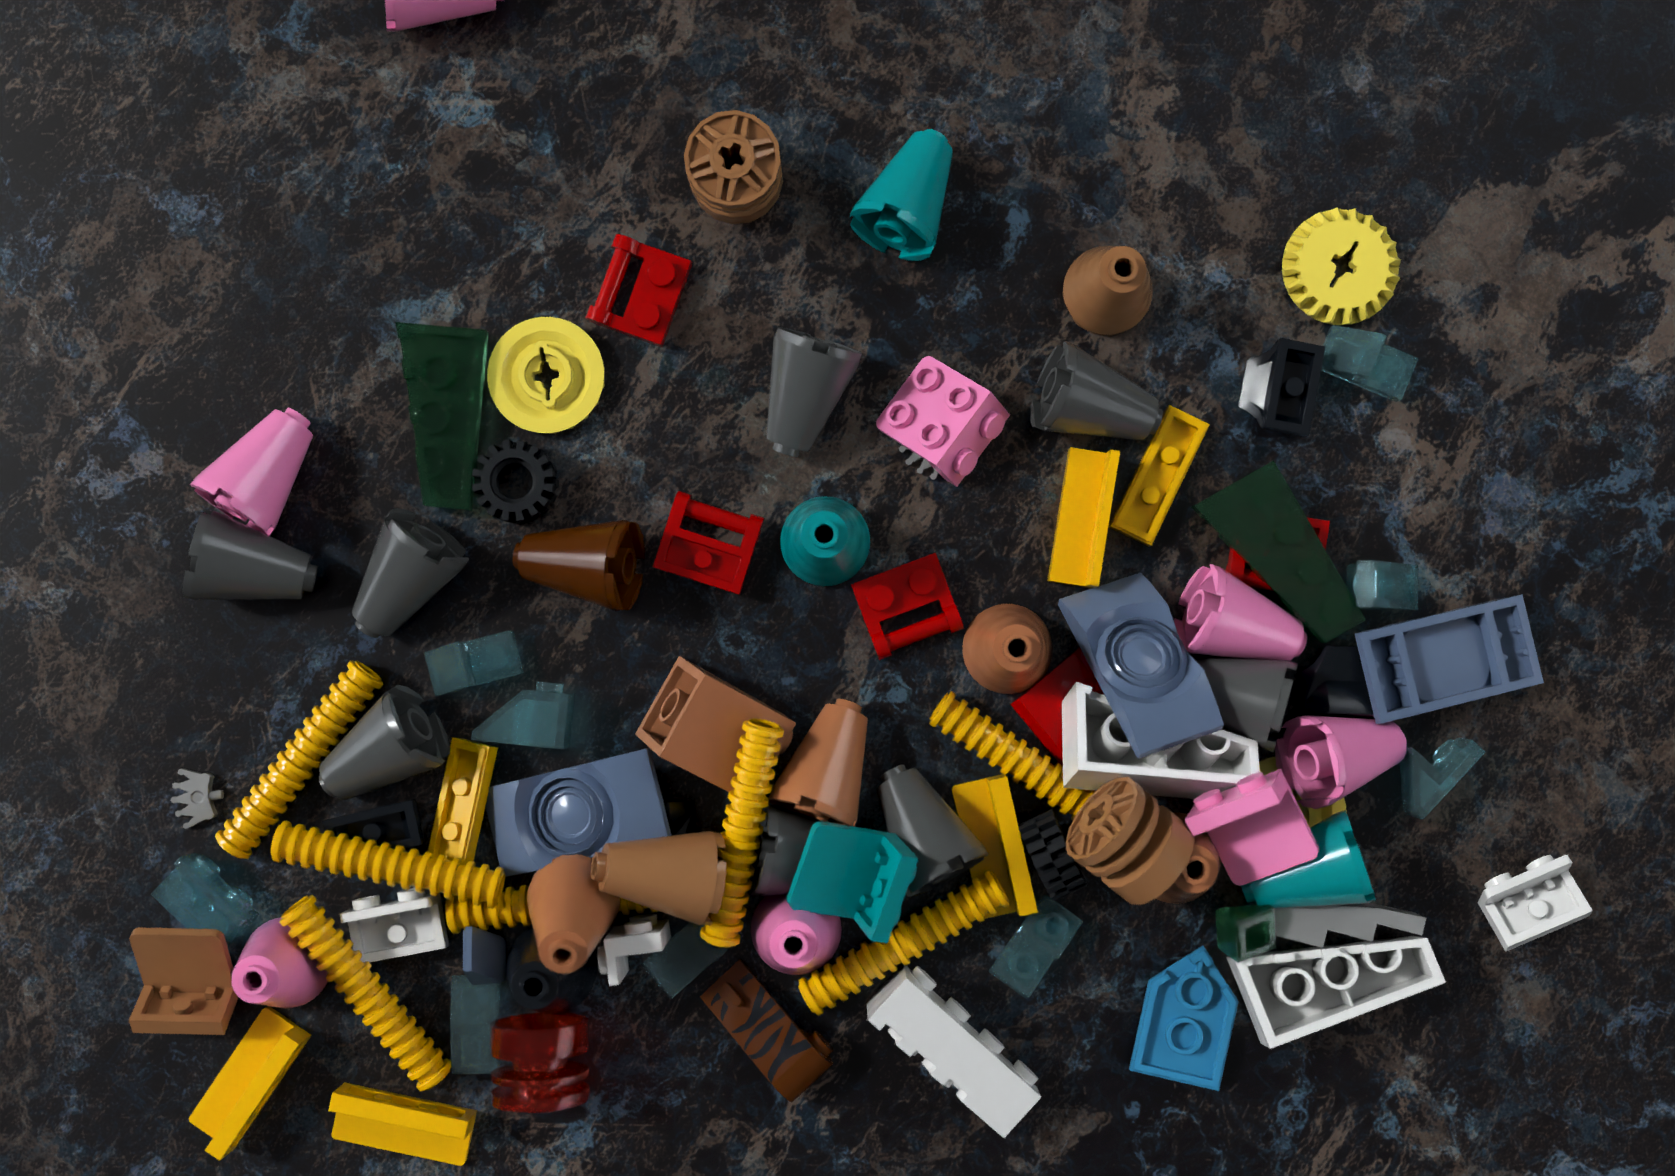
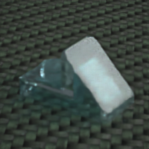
(1367, 362)
(1383, 585)
(473, 662)
(1428, 784)

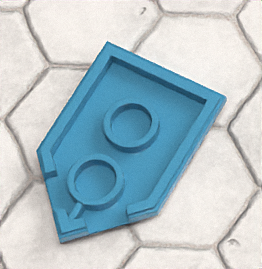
(1186, 1023)

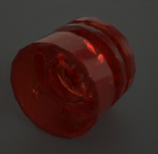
(540, 1071)

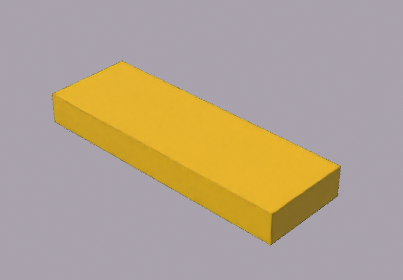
(1159, 476)
(462, 799)

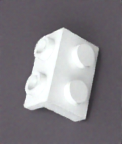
(1533, 901)
(397, 926)
(638, 936)

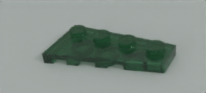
(1277, 541)

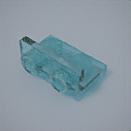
(203, 899)

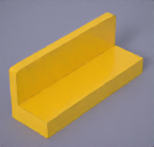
(1083, 517)
(990, 814)
(248, 1080)
(402, 1123)

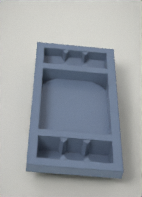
(1448, 658)
(1142, 664)
(575, 811)

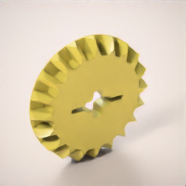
(1309, 268)
(520, 357)

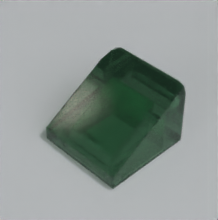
(1245, 931)

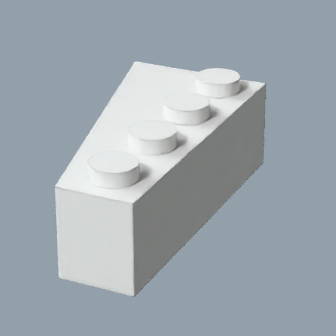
(1099, 752)
(1319, 987)
(954, 1049)

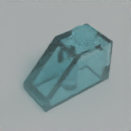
(532, 719)

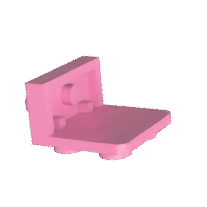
(943, 418)
(1254, 827)

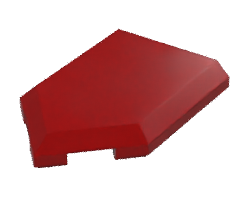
(1042, 703)

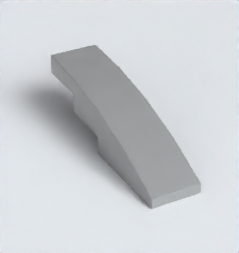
(1355, 920)

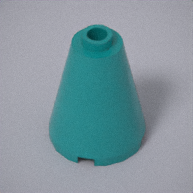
(907, 198)
(825, 562)
(1330, 879)

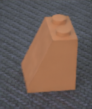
(700, 723)

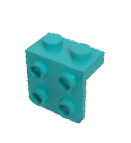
(854, 876)

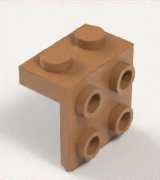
(183, 980)

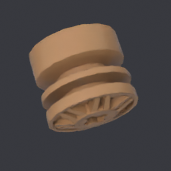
(744, 190)
(1130, 841)

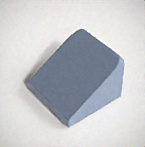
(483, 956)

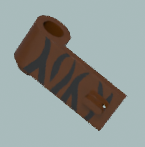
(766, 1033)

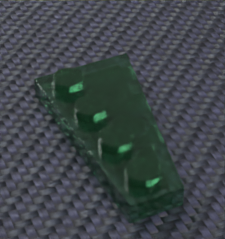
(445, 397)

